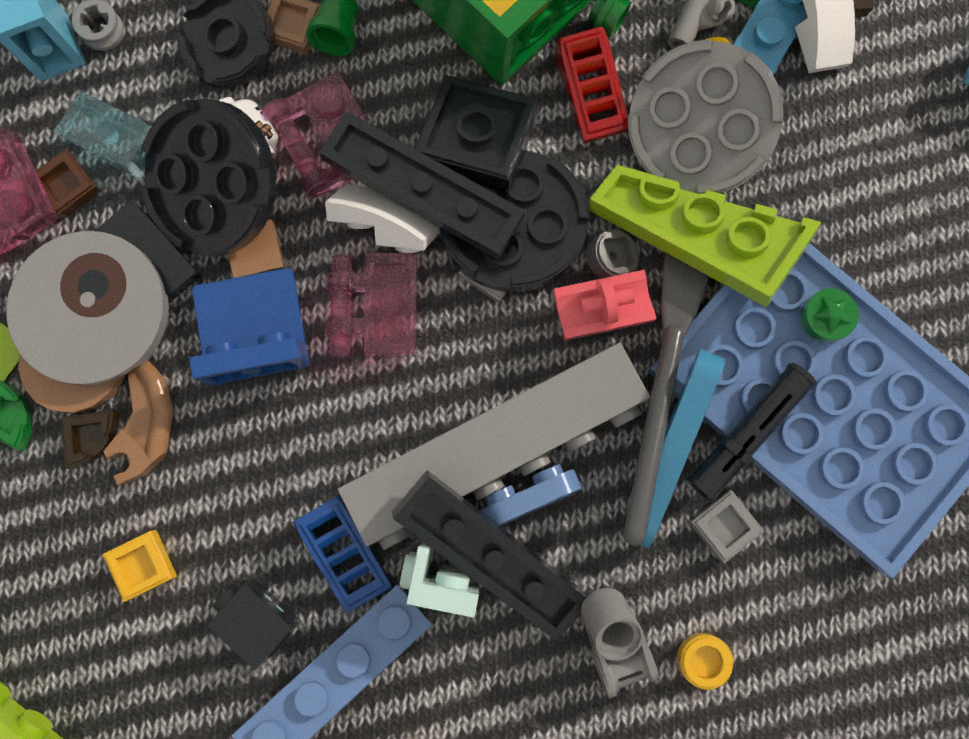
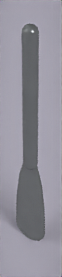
(680, 302)

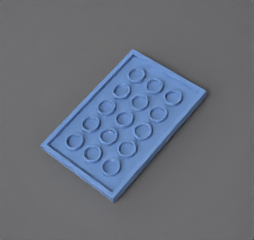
(878, 437)

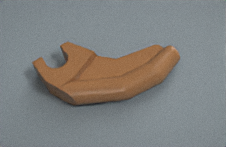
(148, 428)

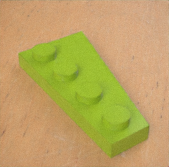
(724, 240)

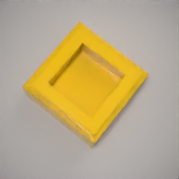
(139, 565)

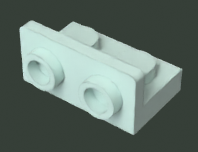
(445, 592)

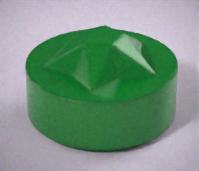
(829, 315)

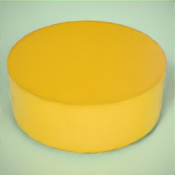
(705, 661)

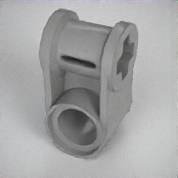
(616, 641)

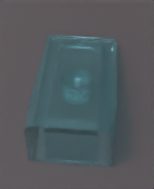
(106, 133)

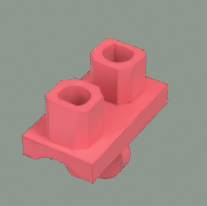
(604, 305)

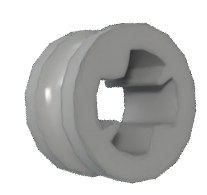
(87, 13)

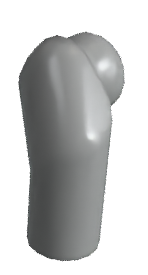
(697, 16)

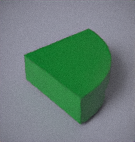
(14, 417)

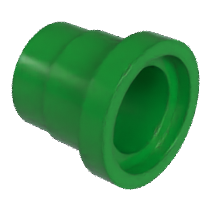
(334, 27)

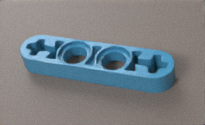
(682, 432)

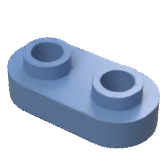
(549, 487)

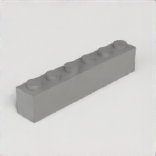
(502, 440)

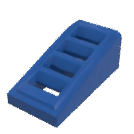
(316, 546)

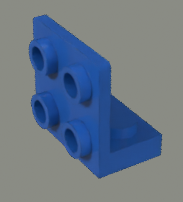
(248, 328)

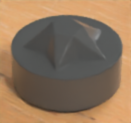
(612, 254)

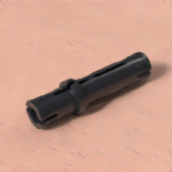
(738, 447)

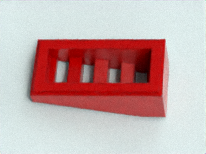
(581, 46)

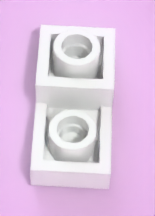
(827, 34)
(393, 223)

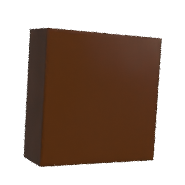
(67, 184)

